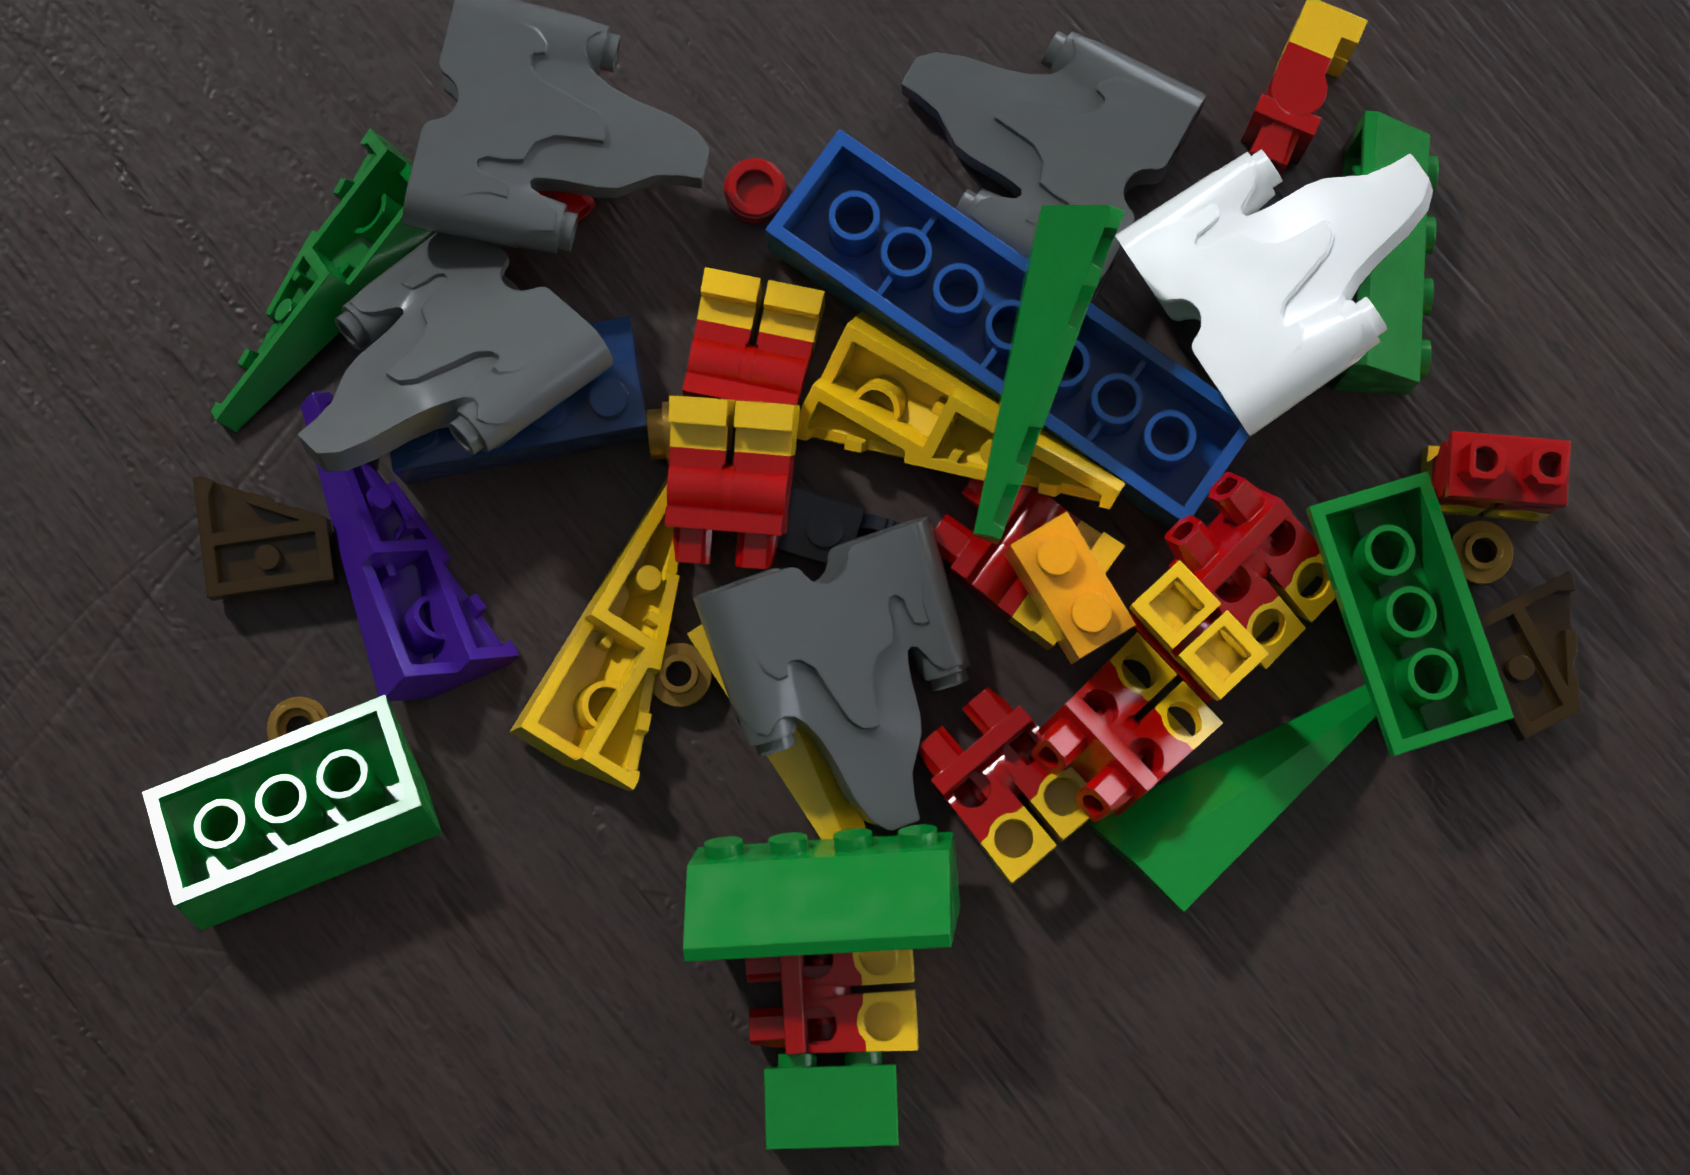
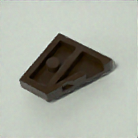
(259, 544)
(1536, 655)

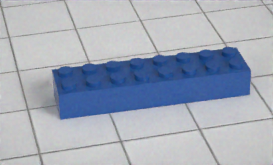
(957, 295)

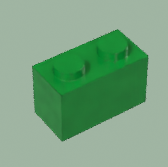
(831, 1102)

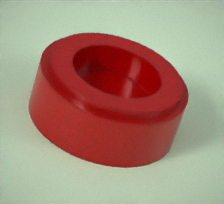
(755, 191)

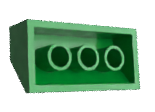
(1398, 281)
(1409, 613)
(290, 814)
(821, 894)

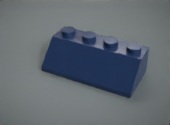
(597, 416)

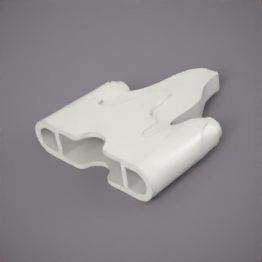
(1279, 279)

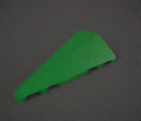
(333, 266)
(1057, 287)
(1205, 818)

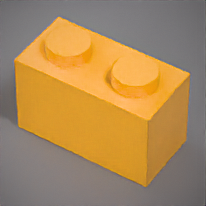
(1069, 588)

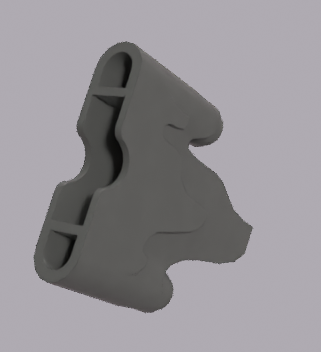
(534, 122)
(1056, 136)
(451, 351)
(838, 660)

